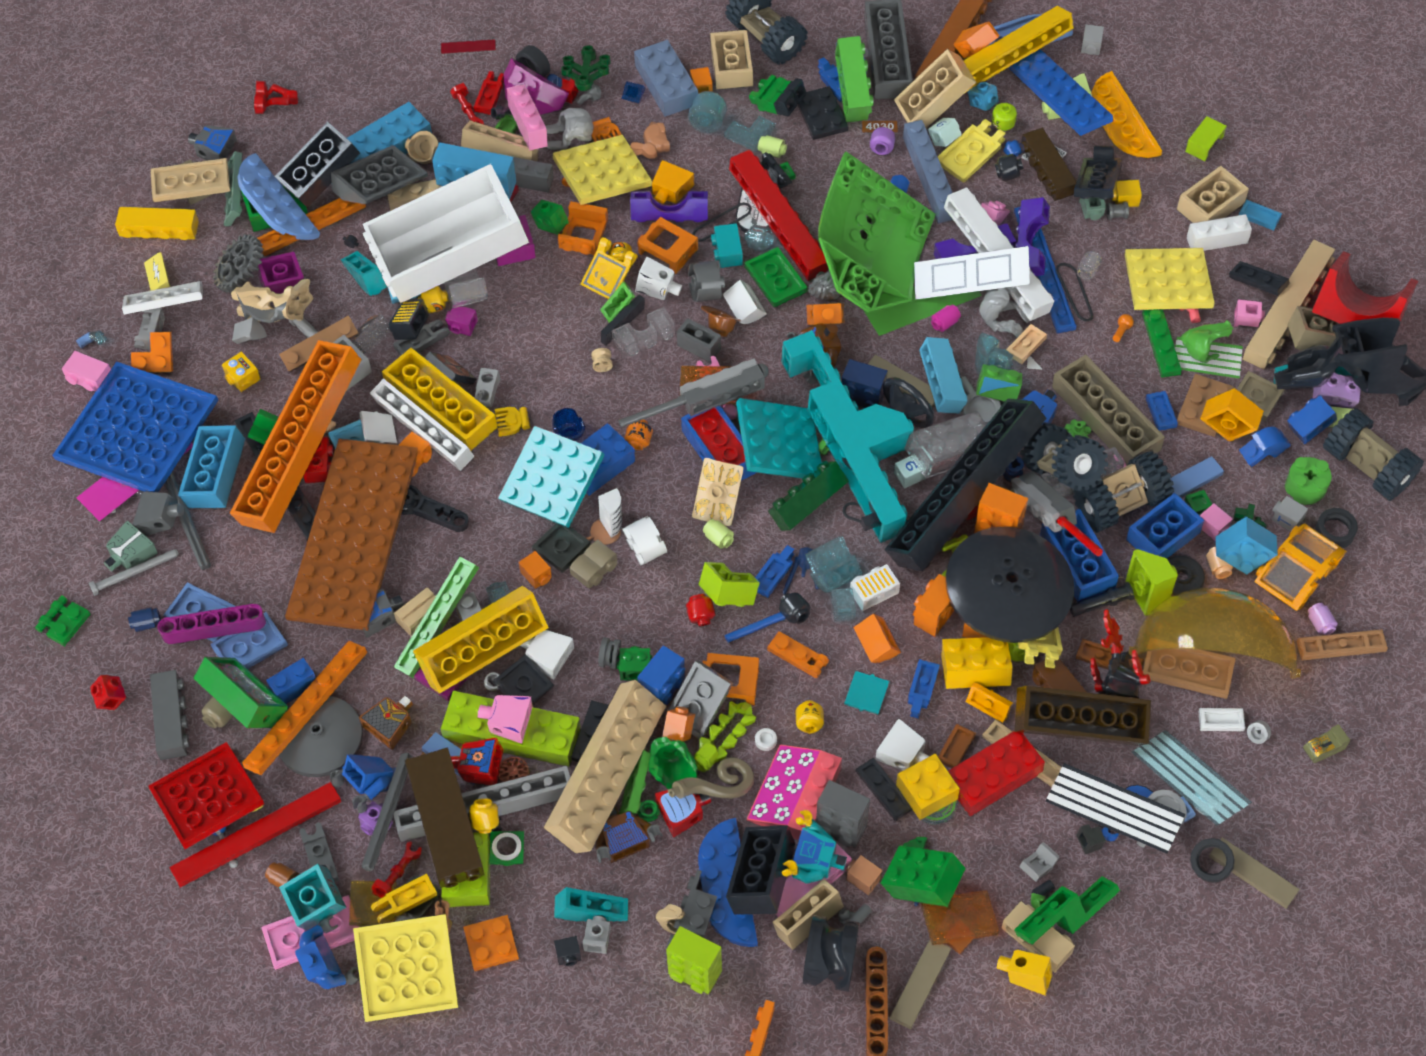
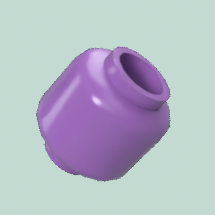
(882, 141)

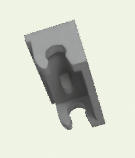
(150, 323)

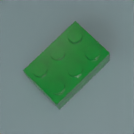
(923, 875)

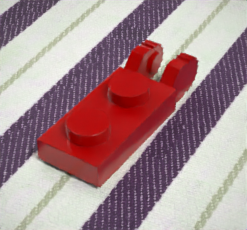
(489, 93)

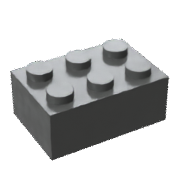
(843, 813)

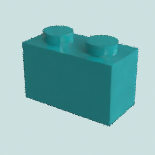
(728, 245)

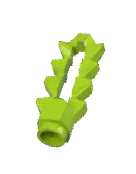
(707, 752)

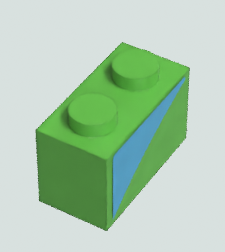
(998, 383)

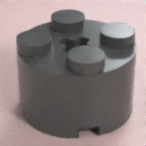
(705, 281)

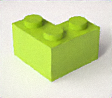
(727, 586)

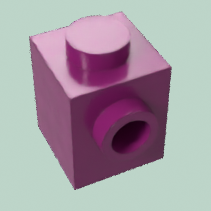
(461, 320)

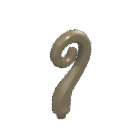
(690, 786)

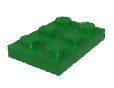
(775, 277)

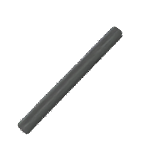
(189, 526)
(386, 814)

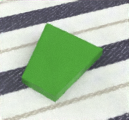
(617, 302)

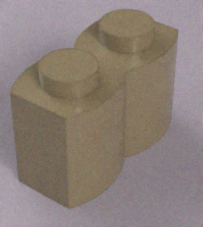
(593, 564)

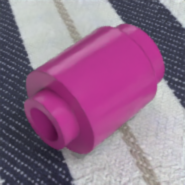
(945, 318)

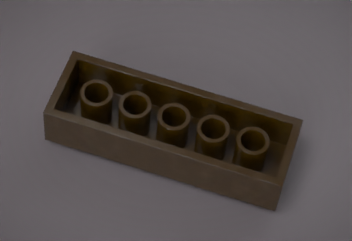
(1082, 715)

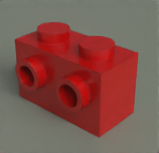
(320, 463)

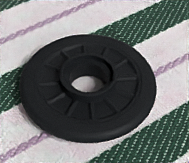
(1192, 569)

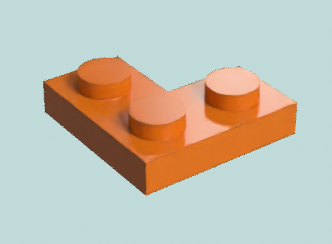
(160, 357)

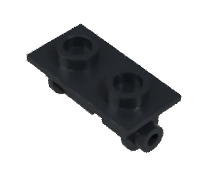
(775, 171)

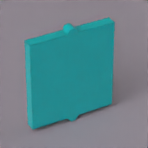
(866, 692)

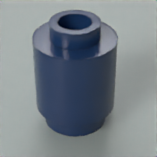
(144, 619)

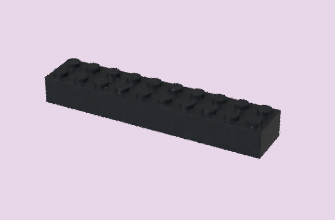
(965, 484)

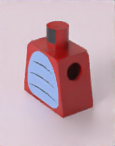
(681, 813)

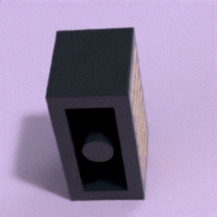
(408, 319)

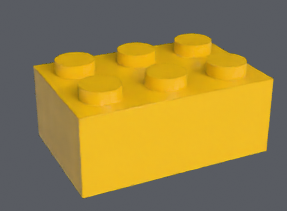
(976, 661)

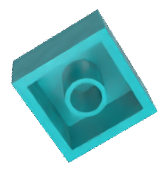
(312, 897)

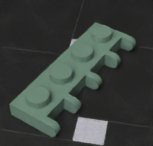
(233, 197)

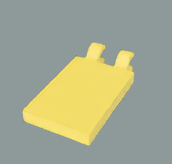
(971, 151)
(1049, 644)

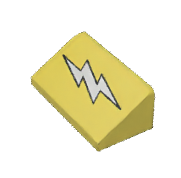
(157, 272)

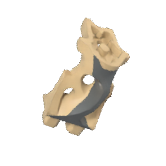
(285, 304)

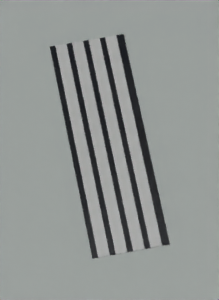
(1115, 808)

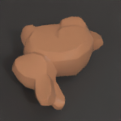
(654, 140)

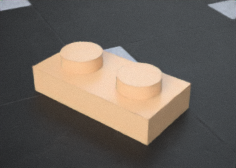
(1026, 343)

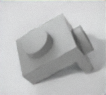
(1040, 862)

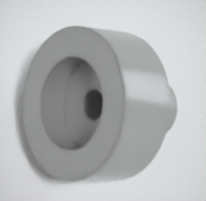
(1259, 732)

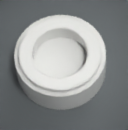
(765, 739)

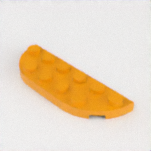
(1128, 128)

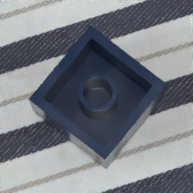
(864, 383)

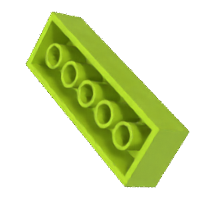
(547, 738)

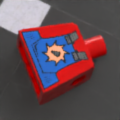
(479, 761)

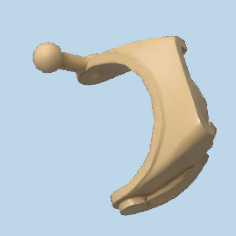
(669, 914)

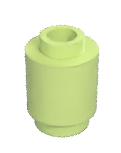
(772, 145)
(718, 533)

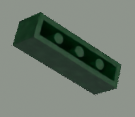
(808, 495)

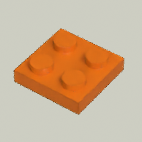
(490, 943)

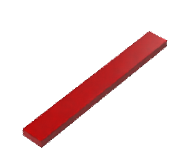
(255, 834)

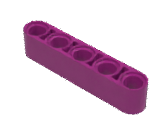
(202, 620)

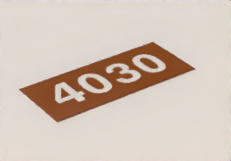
(870, 126)

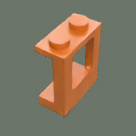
(587, 217)
(678, 253)
(748, 674)

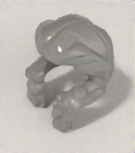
(575, 124)
(996, 302)

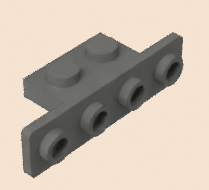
(697, 909)

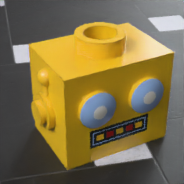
(240, 372)

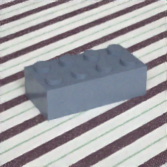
(665, 77)

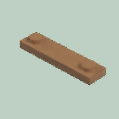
(300, 353)
(1342, 644)

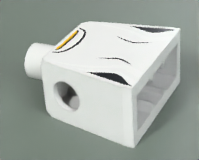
(656, 280)

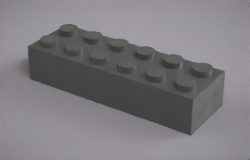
(887, 48)

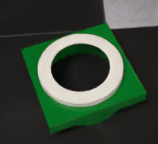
(506, 860)

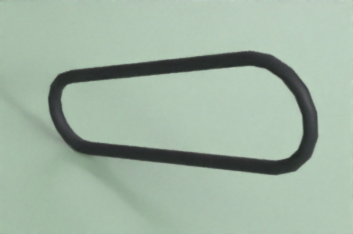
(1069, 297)

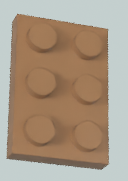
(1194, 403)

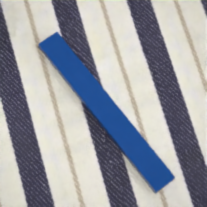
(1060, 311)

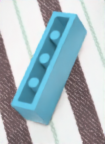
(943, 375)

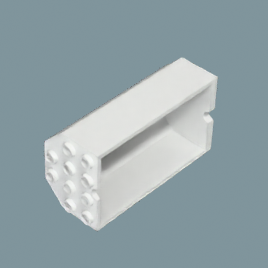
(463, 220)

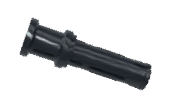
(1109, 597)

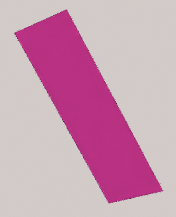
(107, 495)

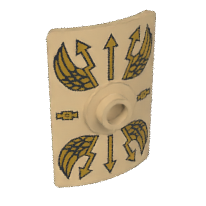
(717, 491)

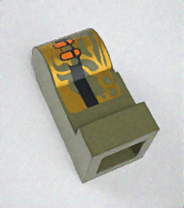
(1326, 744)

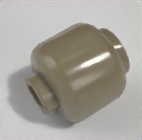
(215, 714)

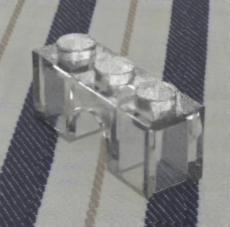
(631, 341)

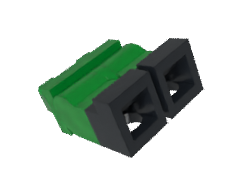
(777, 94)

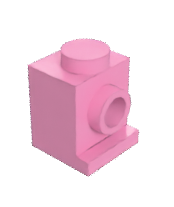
(1248, 313)

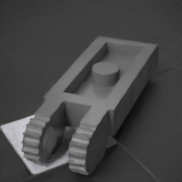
(425, 338)

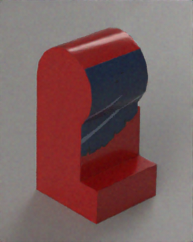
(567, 85)

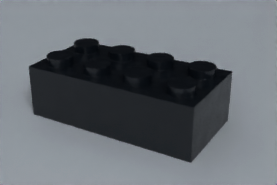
(311, 167)
(757, 874)

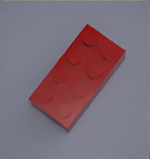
(996, 771)

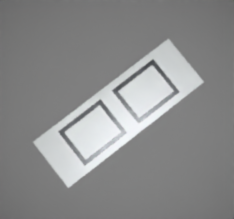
(972, 273)

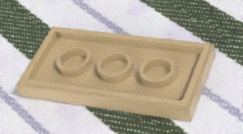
(190, 180)

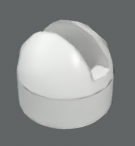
(491, 676)

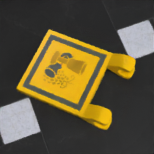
(605, 272)

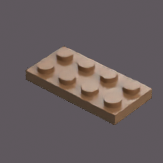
(1191, 670)

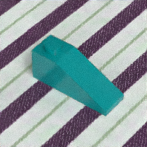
(365, 273)
(582, 905)

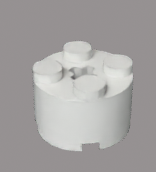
(644, 540)

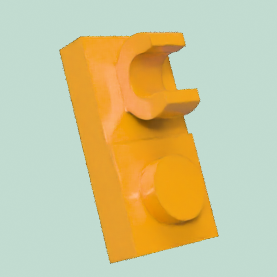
(989, 702)

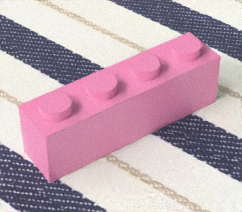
(527, 117)
(796, 889)

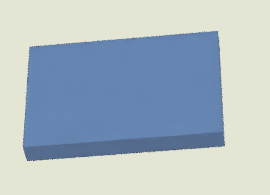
(195, 600)
(251, 646)

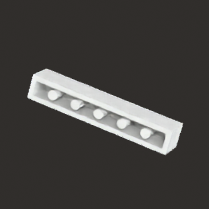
(422, 424)

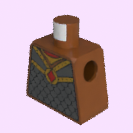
(388, 720)

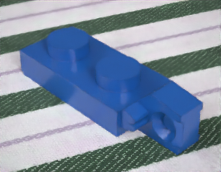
(829, 76)
(774, 571)
(922, 686)

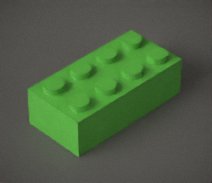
(853, 79)

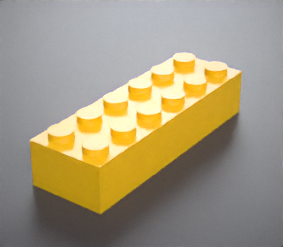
(441, 398)
(480, 639)

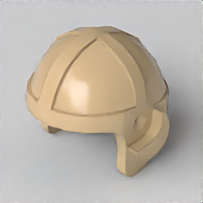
(422, 147)

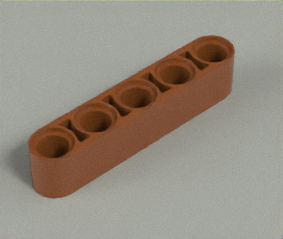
(879, 994)

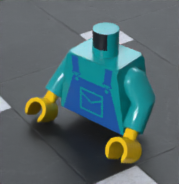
(813, 853)

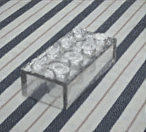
(941, 445)

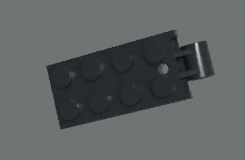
(1098, 174)

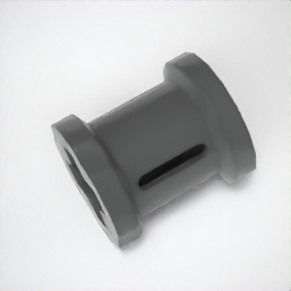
(1117, 210)

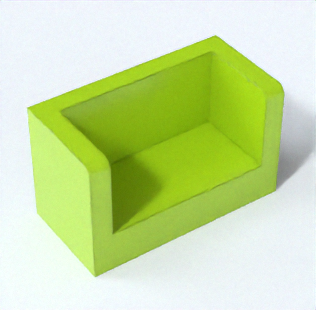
(1205, 137)

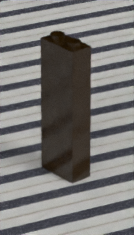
(444, 818)

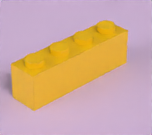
(157, 223)

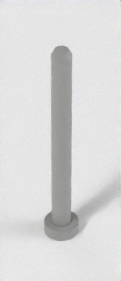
(95, 587)

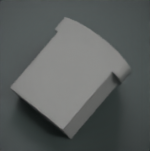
(248, 330)

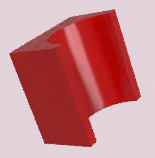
(1345, 302)

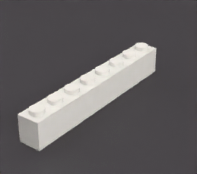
(987, 237)

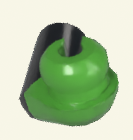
(1038, 894)

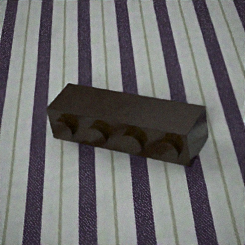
(1048, 164)

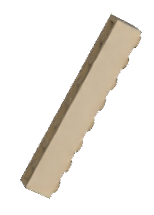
(1302, 284)

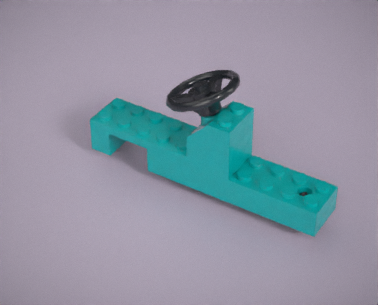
(862, 436)

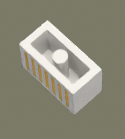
(874, 587)

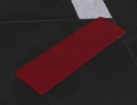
(468, 46)

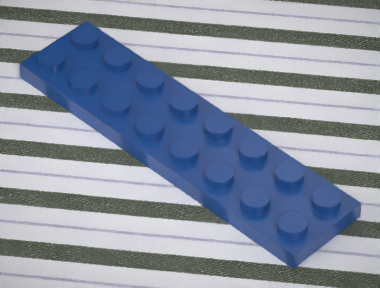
(1061, 93)

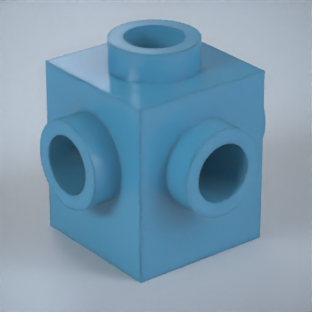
(983, 96)

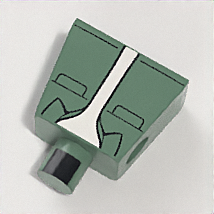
(129, 548)

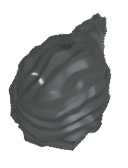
(823, 287)

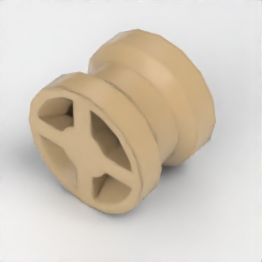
(601, 360)

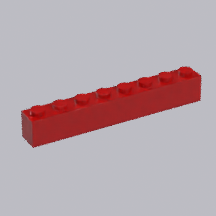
(778, 214)

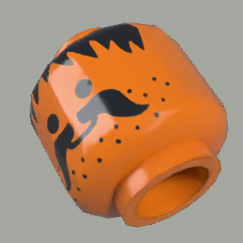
(639, 434)

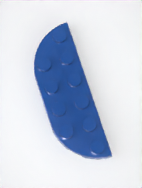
(717, 862)

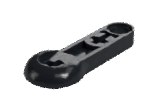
(428, 509)

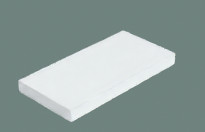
(162, 297)

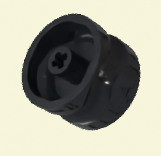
(830, 953)

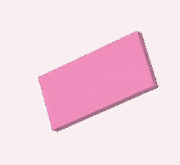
(284, 935)

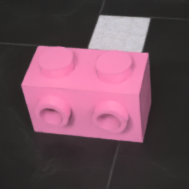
(85, 371)

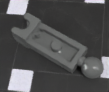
(318, 850)

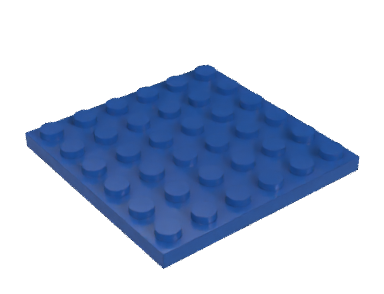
(135, 428)

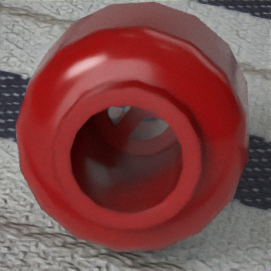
(700, 609)

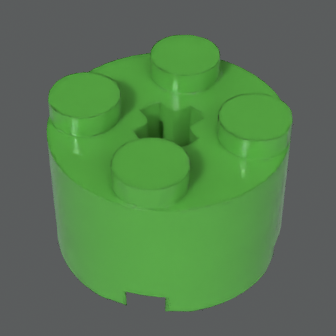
(1308, 480)

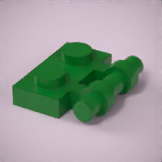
(67, 624)

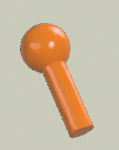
(1125, 322)

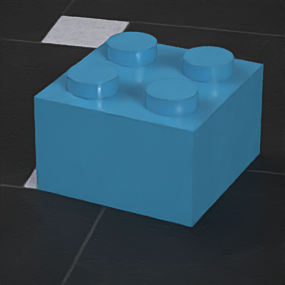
(1246, 545)

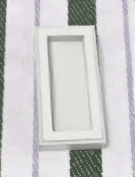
(1221, 719)

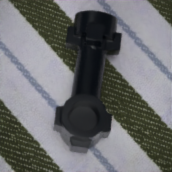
(499, 112)

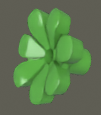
(1077, 428)

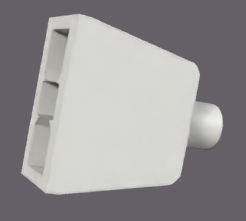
(549, 651)
(901, 747)

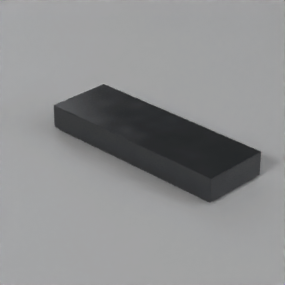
(1259, 278)
(632, 310)
(883, 789)

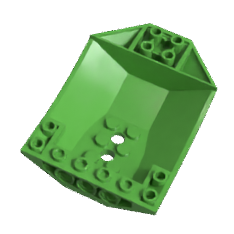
(880, 268)

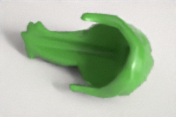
(1199, 340)

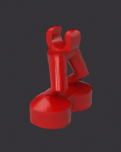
(263, 93)

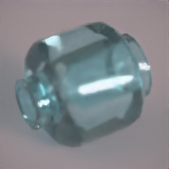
(759, 238)

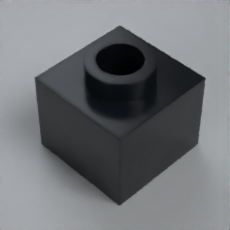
(567, 951)

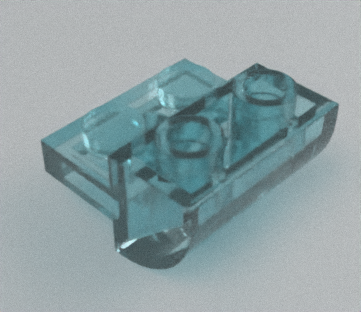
(990, 354)
(832, 565)

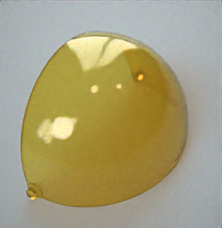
(1218, 622)

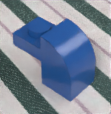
(1265, 442)

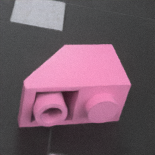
(996, 211)

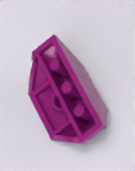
(544, 93)

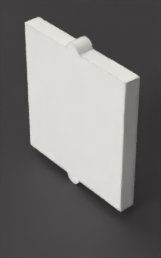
(378, 427)

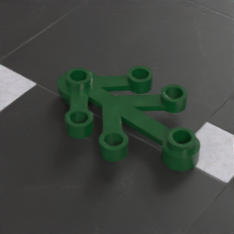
(585, 81)

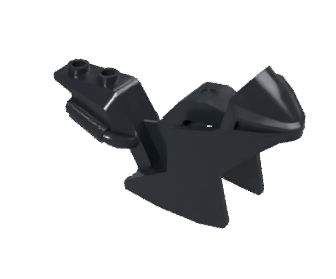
(1366, 353)

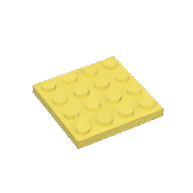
(602, 169)
(1169, 278)
(405, 968)

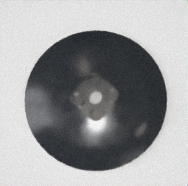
(1006, 609)

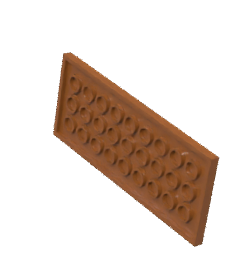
(352, 534)

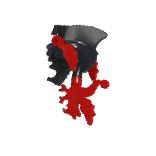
(1120, 678)

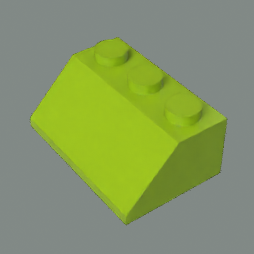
(1150, 579)

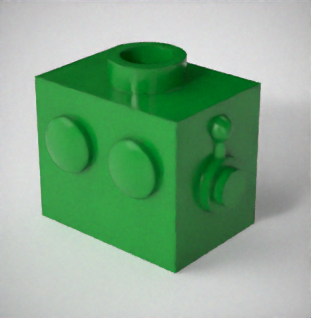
(549, 216)
(632, 662)

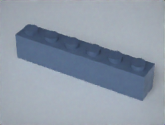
(928, 168)

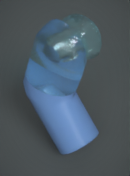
(90, 337)

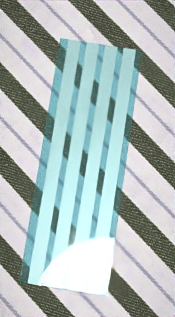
(1191, 777)

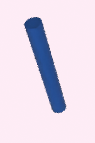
(754, 627)

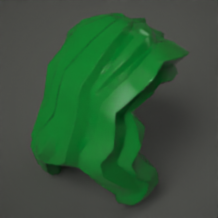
(671, 761)

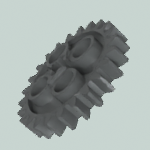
(238, 263)

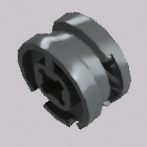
(609, 653)

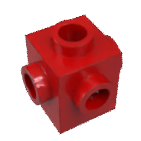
(108, 692)

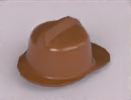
(720, 321)

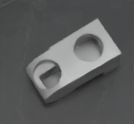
(487, 386)

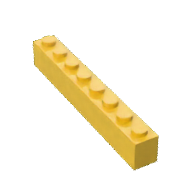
(1019, 44)

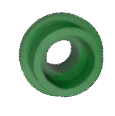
(648, 804)

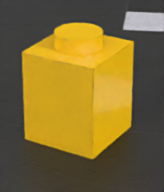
(1128, 191)

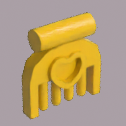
(514, 420)

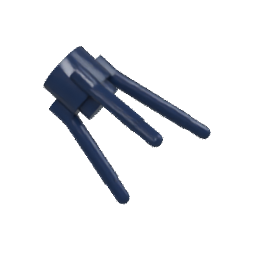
(803, 563)

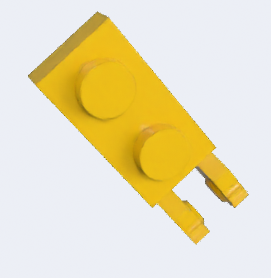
(405, 898)

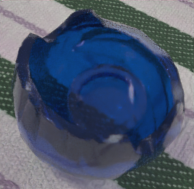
(568, 424)

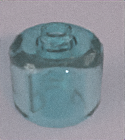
(707, 112)

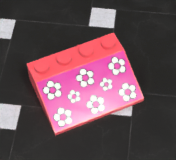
(793, 785)

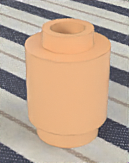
(1218, 566)

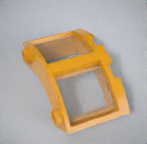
(1299, 565)

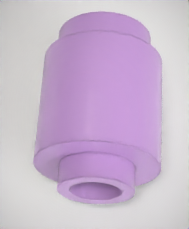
(1322, 619)

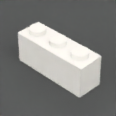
(1219, 233)

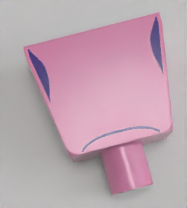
(508, 716)

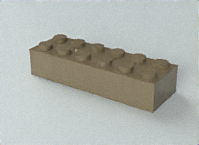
(1106, 409)

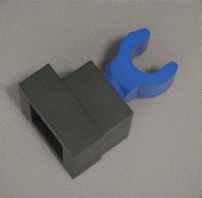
(1094, 838)

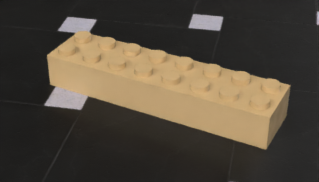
(605, 767)

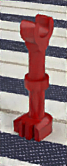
(459, 92)
(397, 871)

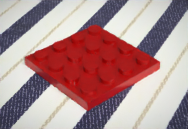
(206, 795)

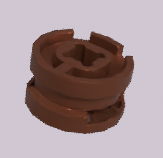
(513, 769)

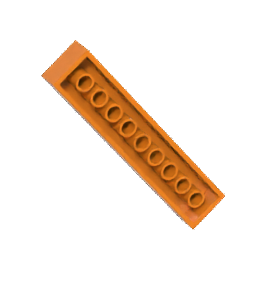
(295, 436)

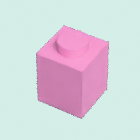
(1215, 521)

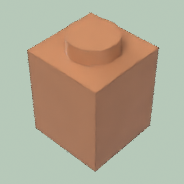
(864, 874)

